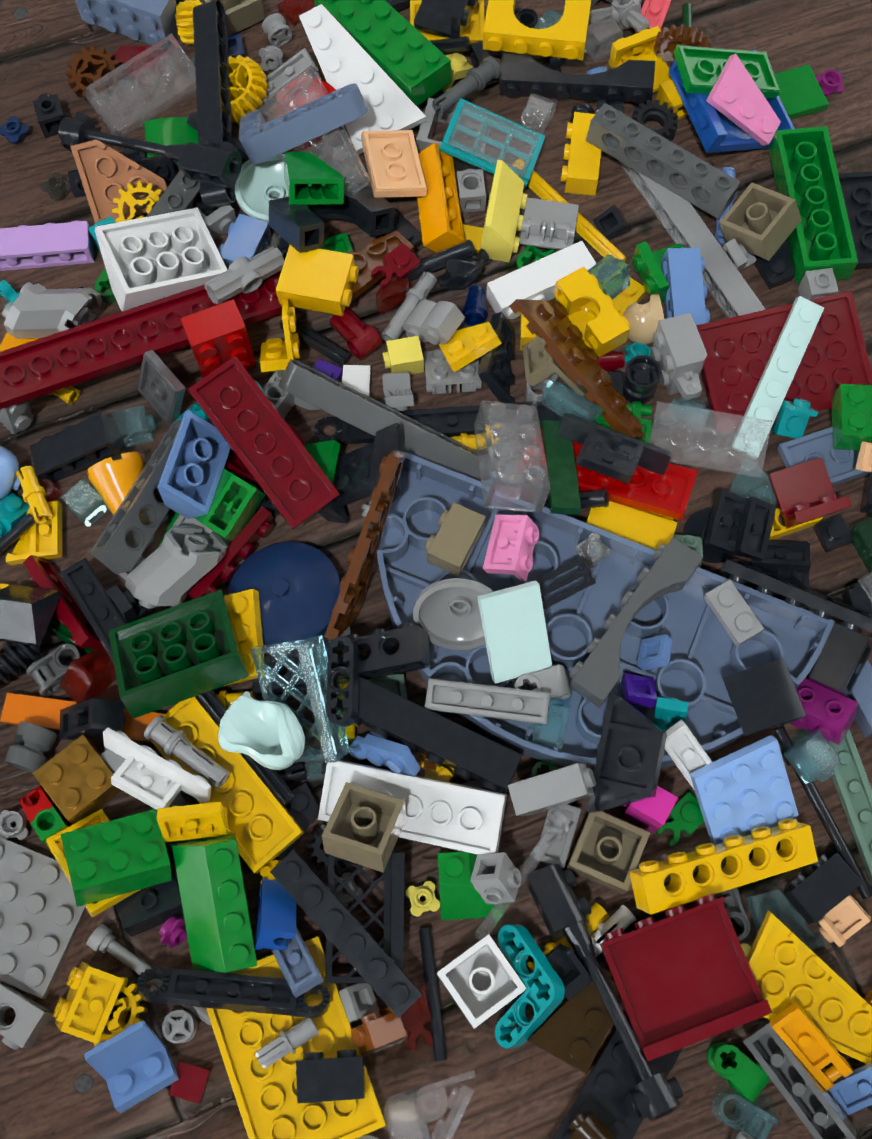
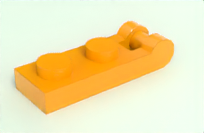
(810, 1046)

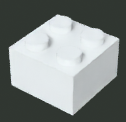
(481, 981)

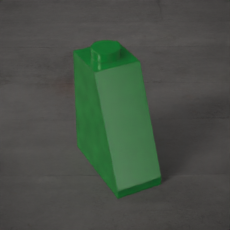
(311, 180)

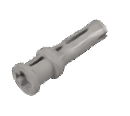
(176, 744)

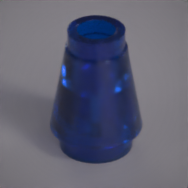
(475, 306)

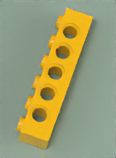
(795, 851)

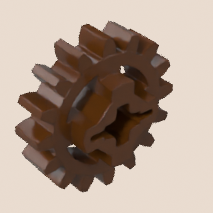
(670, 38)
(90, 63)

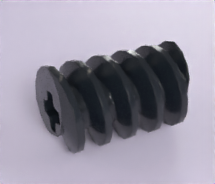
(15, 657)

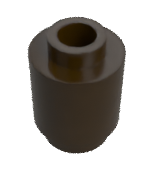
(589, 1127)

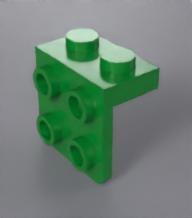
(649, 269)

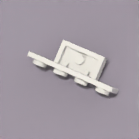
(151, 776)

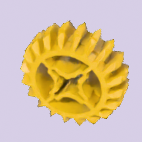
(247, 86)

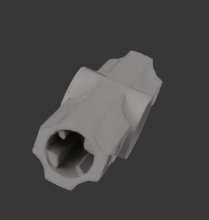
(244, 275)

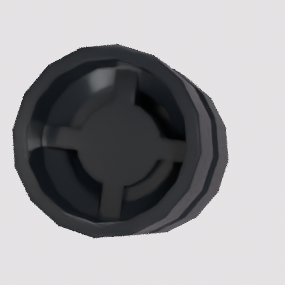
(641, 379)

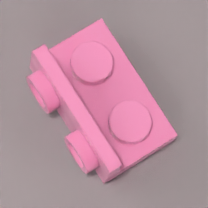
(511, 546)

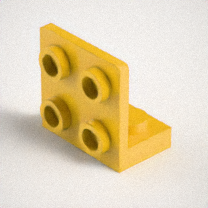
(277, 353)
(87, 1002)

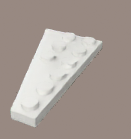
(348, 63)

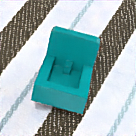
(11, 512)
(669, 712)

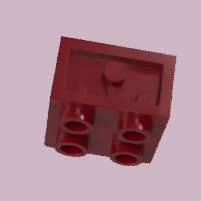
(805, 493)

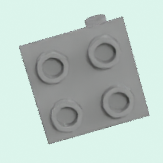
(548, 224)
(441, 374)

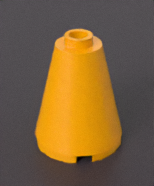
(115, 478)

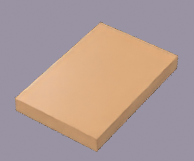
(393, 163)

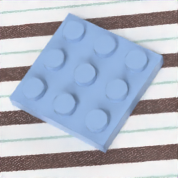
(744, 791)

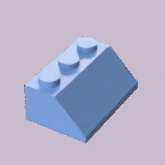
(193, 467)

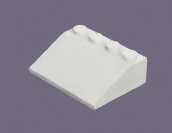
(158, 256)

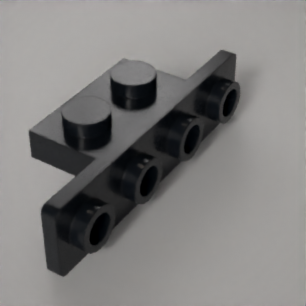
(157, 164)
(612, 451)

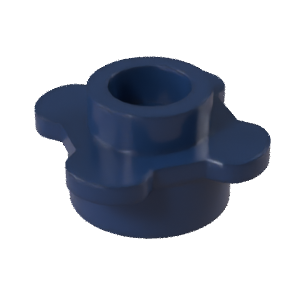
(14, 130)

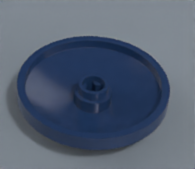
(294, 588)

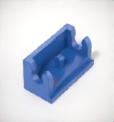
(274, 916)

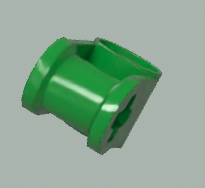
(741, 1072)

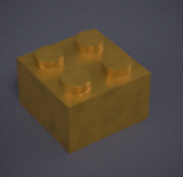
(77, 780)

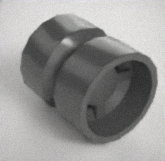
(30, 747)

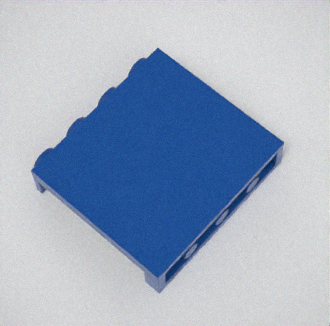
(715, 129)

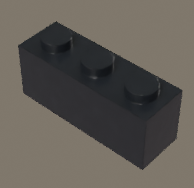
(76, 447)

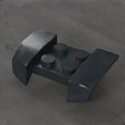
(359, 473)

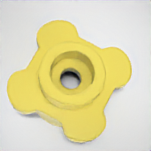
(429, 904)

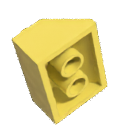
(503, 214)

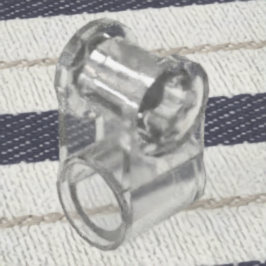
(538, 113)

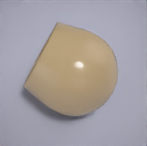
(644, 319)

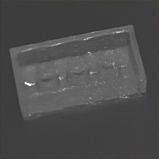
(143, 86)
(711, 438)
(511, 457)

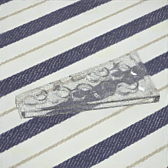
(332, 147)

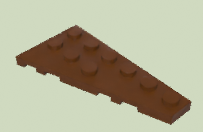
(578, 361)
(363, 555)

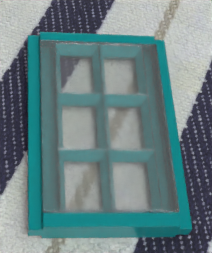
(486, 137)

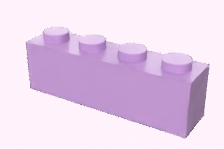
(45, 245)

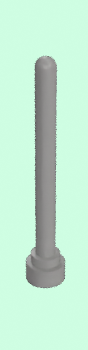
(104, 941)

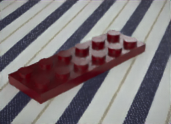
(263, 442)

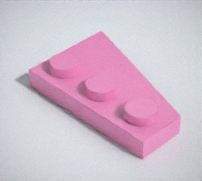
(743, 102)

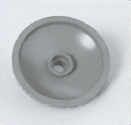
(451, 613)

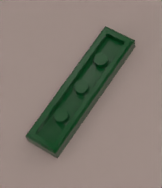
(561, 470)

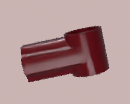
(359, 338)

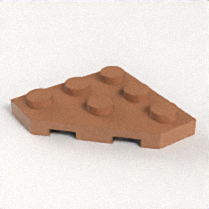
(105, 172)

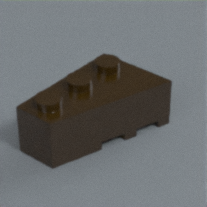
(577, 1027)

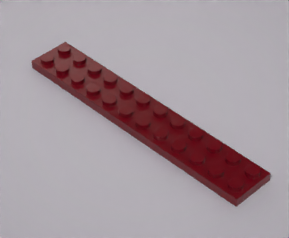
(116, 341)

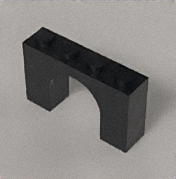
(304, 226)

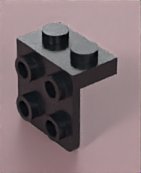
(444, 16)

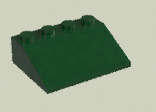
(176, 654)

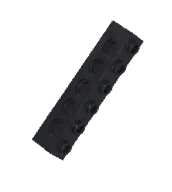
(411, 656)

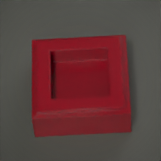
(191, 1082)

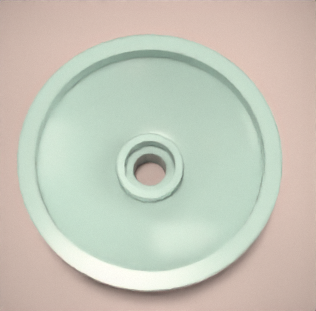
(259, 184)

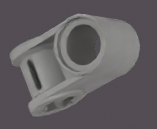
(548, 680)

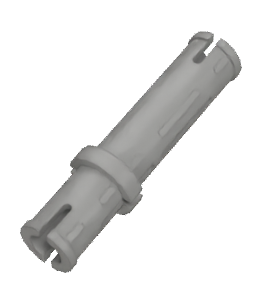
(413, 297)

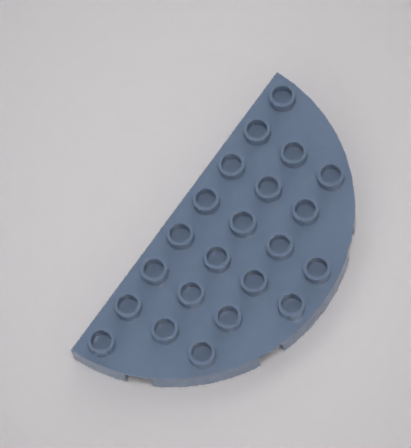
(700, 645)

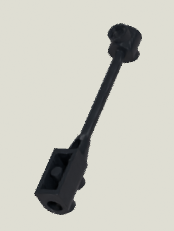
(196, 160)
(567, 918)

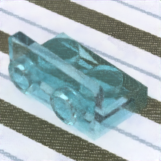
(564, 400)

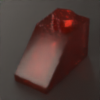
(89, 676)

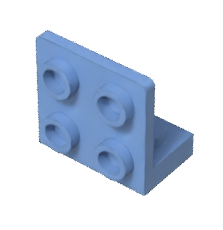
(133, 1065)

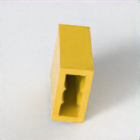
(317, 280)

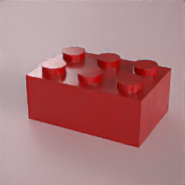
(217, 337)

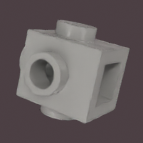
(496, 878)

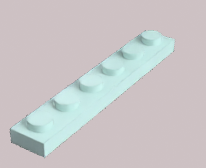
(784, 360)

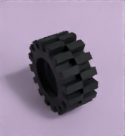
(659, 114)

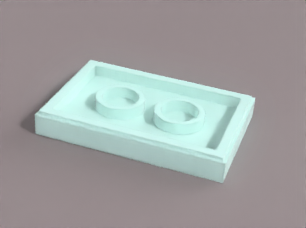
(515, 631)

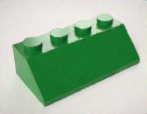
(214, 904)

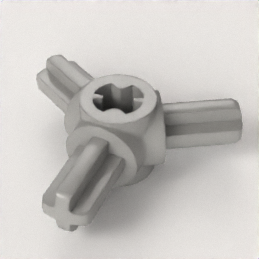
(624, 12)

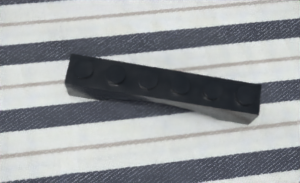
(627, 82)

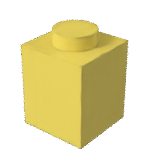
(404, 355)

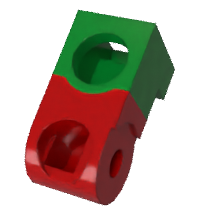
(43, 813)

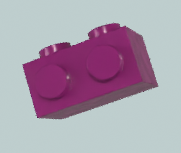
(825, 711)

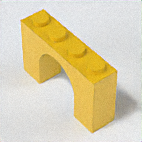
(561, 40)

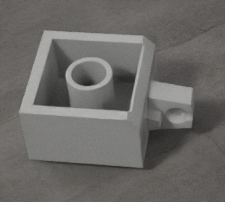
(680, 355)

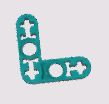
(535, 992)

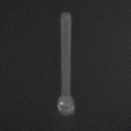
(557, 825)

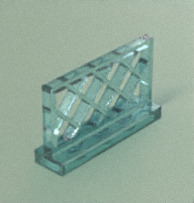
(314, 673)

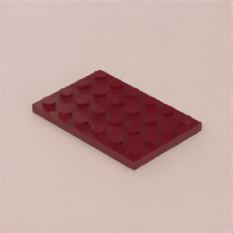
(743, 344)

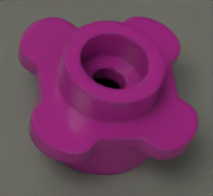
(830, 82)
(173, 932)

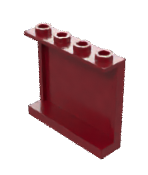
(683, 977)

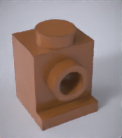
(378, 1030)

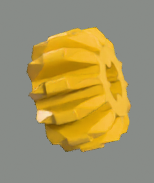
(184, 20)

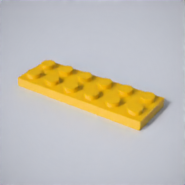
(254, 813)

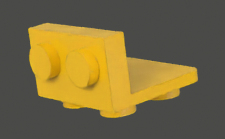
(640, 47)

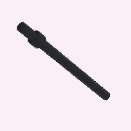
(826, 818)

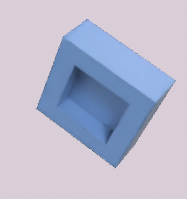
(654, 652)

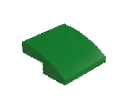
(169, 132)

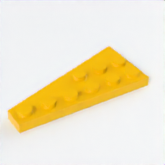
(794, 973)

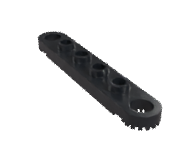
(230, 992)

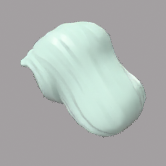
(262, 731)

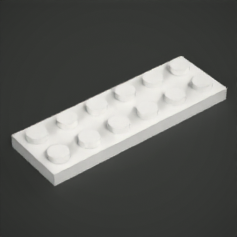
(435, 809)

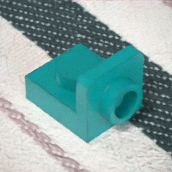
(793, 418)

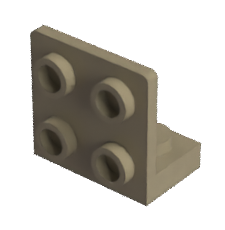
(541, 365)

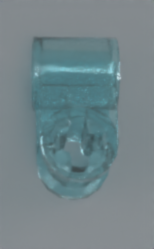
(746, 1118)

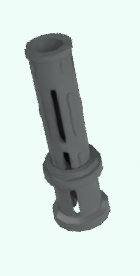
(474, 80)

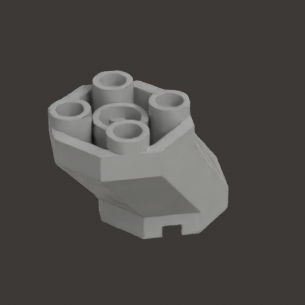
(49, 311)
(175, 566)

